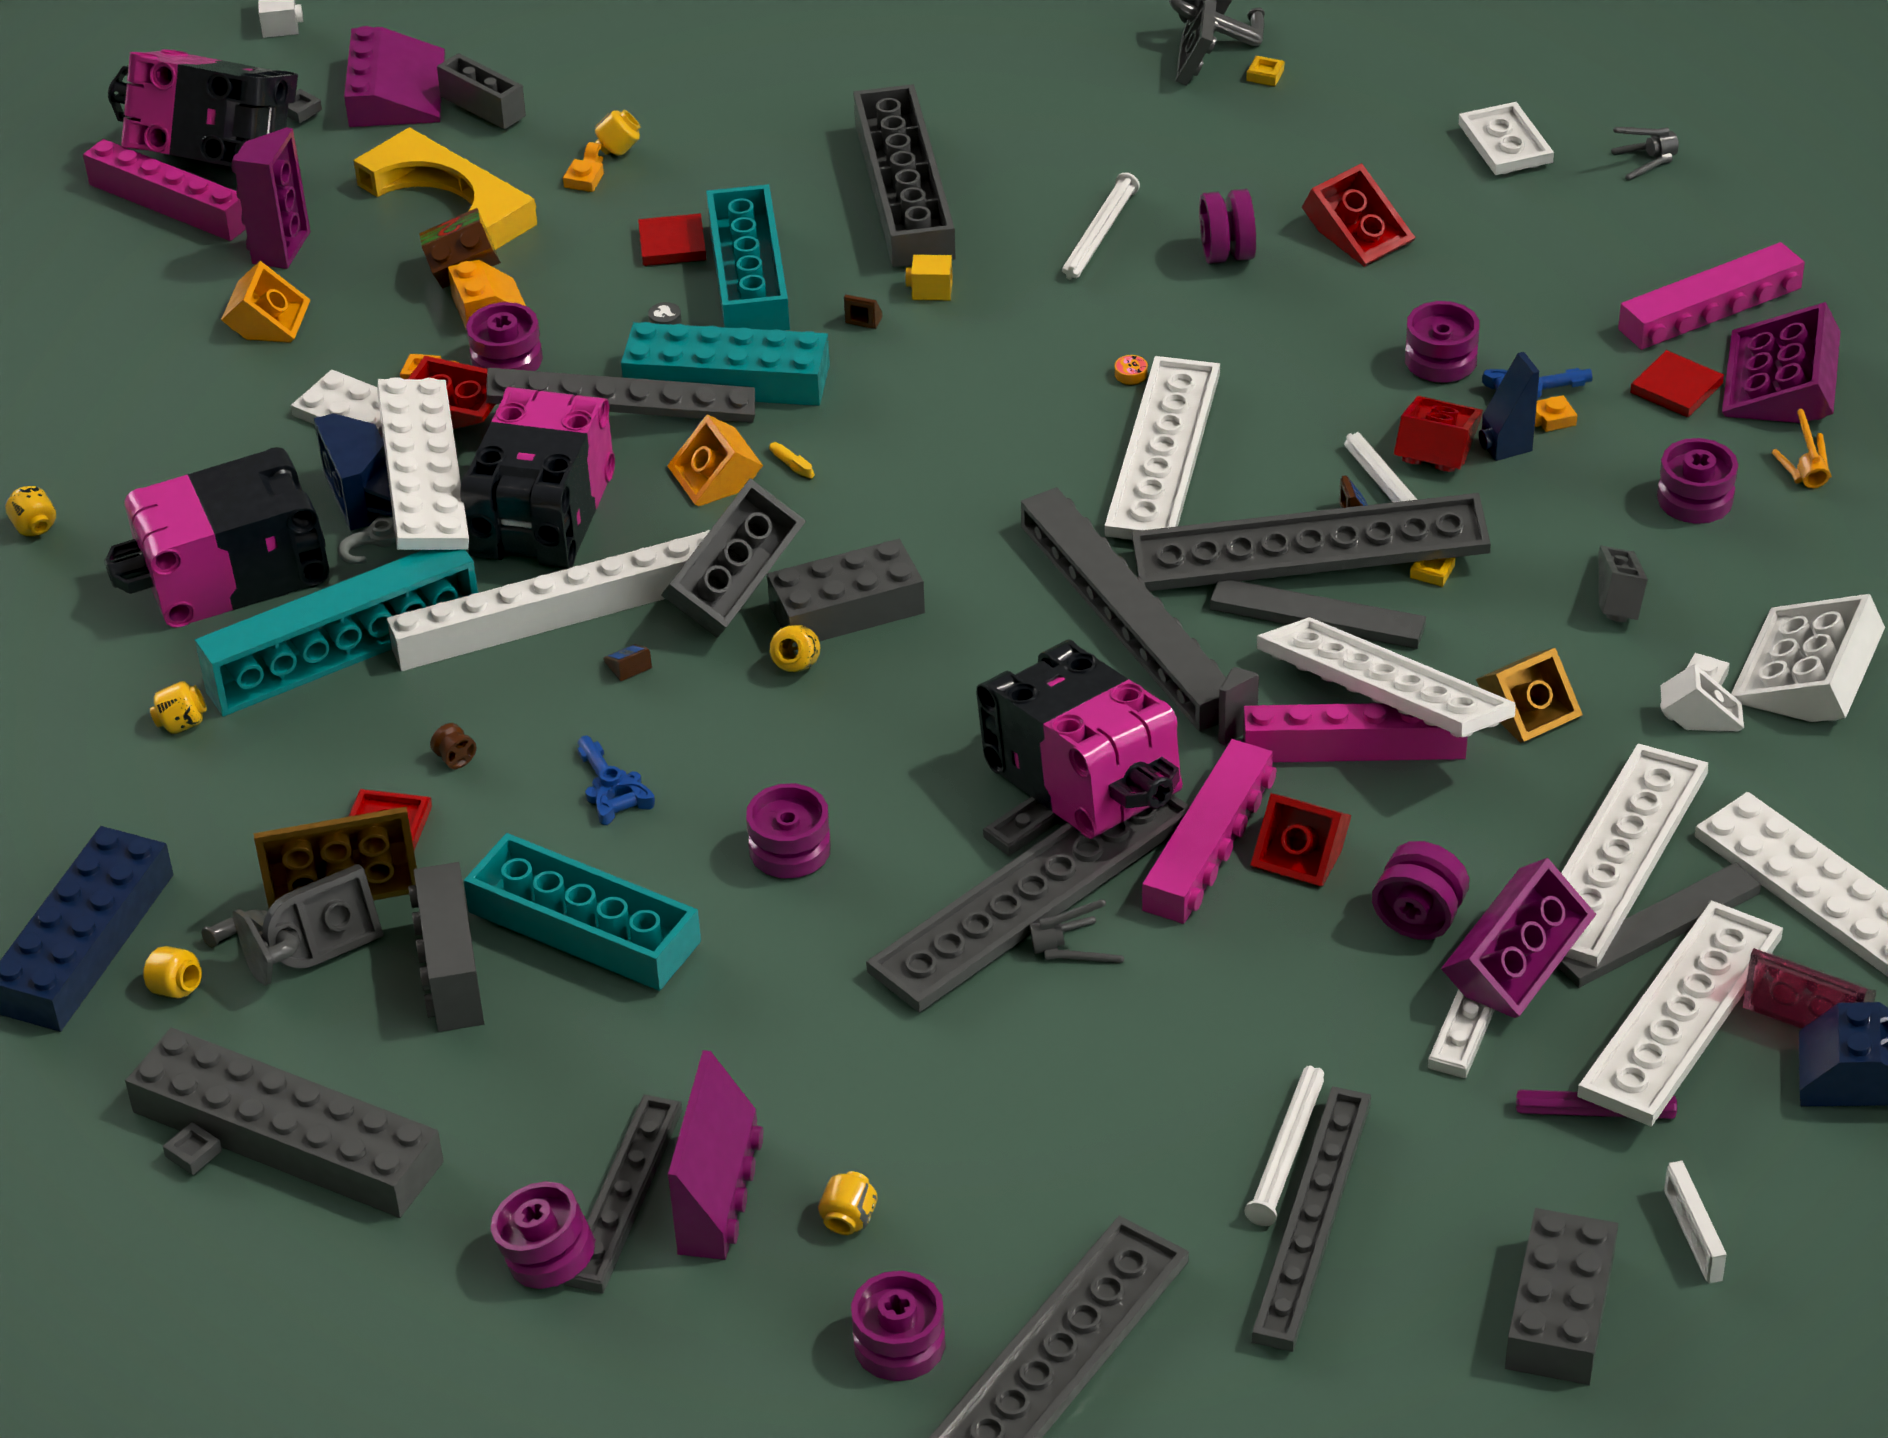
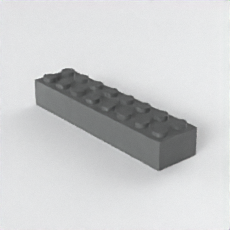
(903, 174)
(286, 1121)

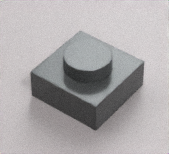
(304, 106)
(192, 1148)

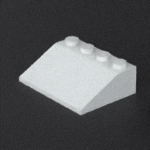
(1811, 658)

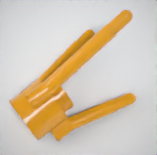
(1812, 466)

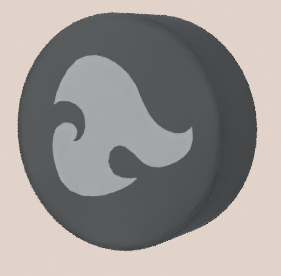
(665, 313)

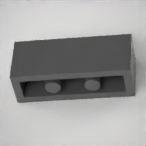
(481, 91)

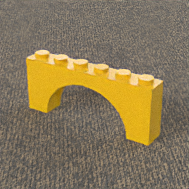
(420, 162)

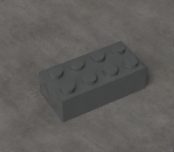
(733, 558)
(848, 591)
(445, 947)
(1561, 1296)

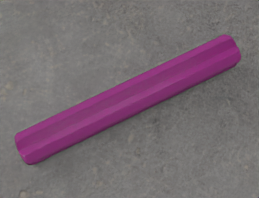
(1567, 1103)

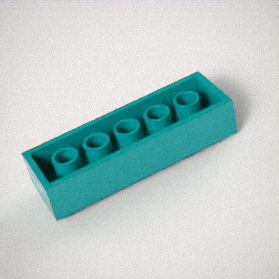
(748, 258)
(778, 363)
(583, 911)

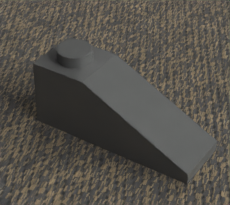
(1620, 583)

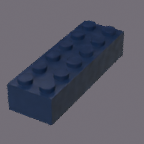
(81, 927)

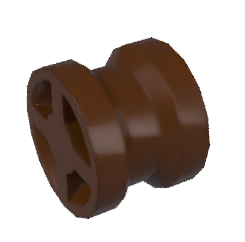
(453, 745)

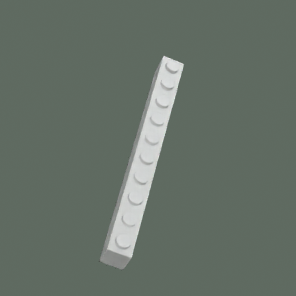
(537, 604)

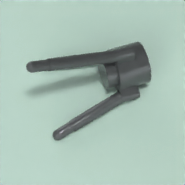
(1660, 145)
(1048, 935)

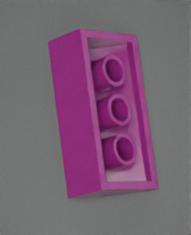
(271, 198)
(1519, 939)

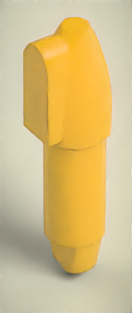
(796, 463)

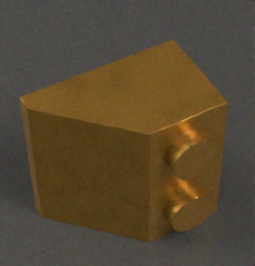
(1539, 692)

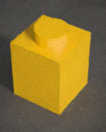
(930, 277)

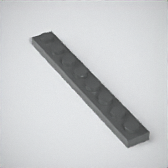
(633, 394)
(1311, 1220)

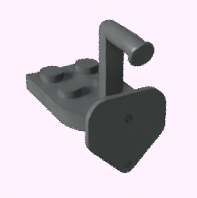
(1201, 22)
(323, 919)

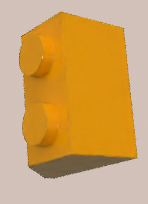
(478, 285)
(265, 306)
(714, 462)

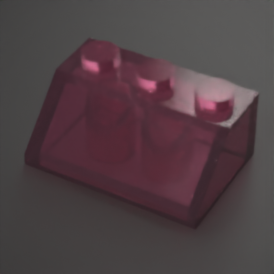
(1796, 991)

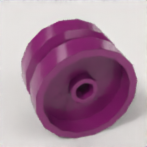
(1227, 226)
(504, 337)
(1442, 341)
(1697, 480)
(788, 830)
(1420, 890)
(543, 1235)
(898, 1325)

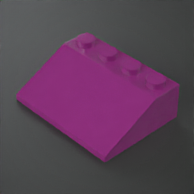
(391, 79)
(1784, 367)
(712, 1162)

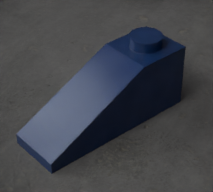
(1511, 413)

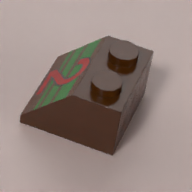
(455, 242)

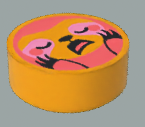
(1131, 369)

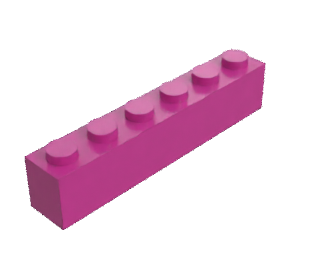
(164, 189)
(1711, 295)
(1346, 734)
(1208, 831)

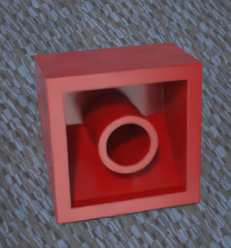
(1300, 839)

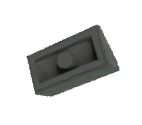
(1237, 691)

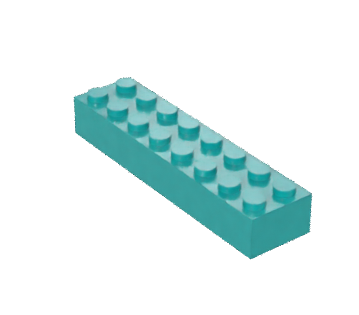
(325, 628)

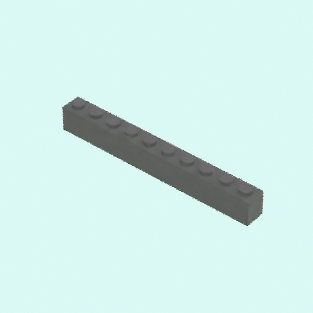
(1125, 605)

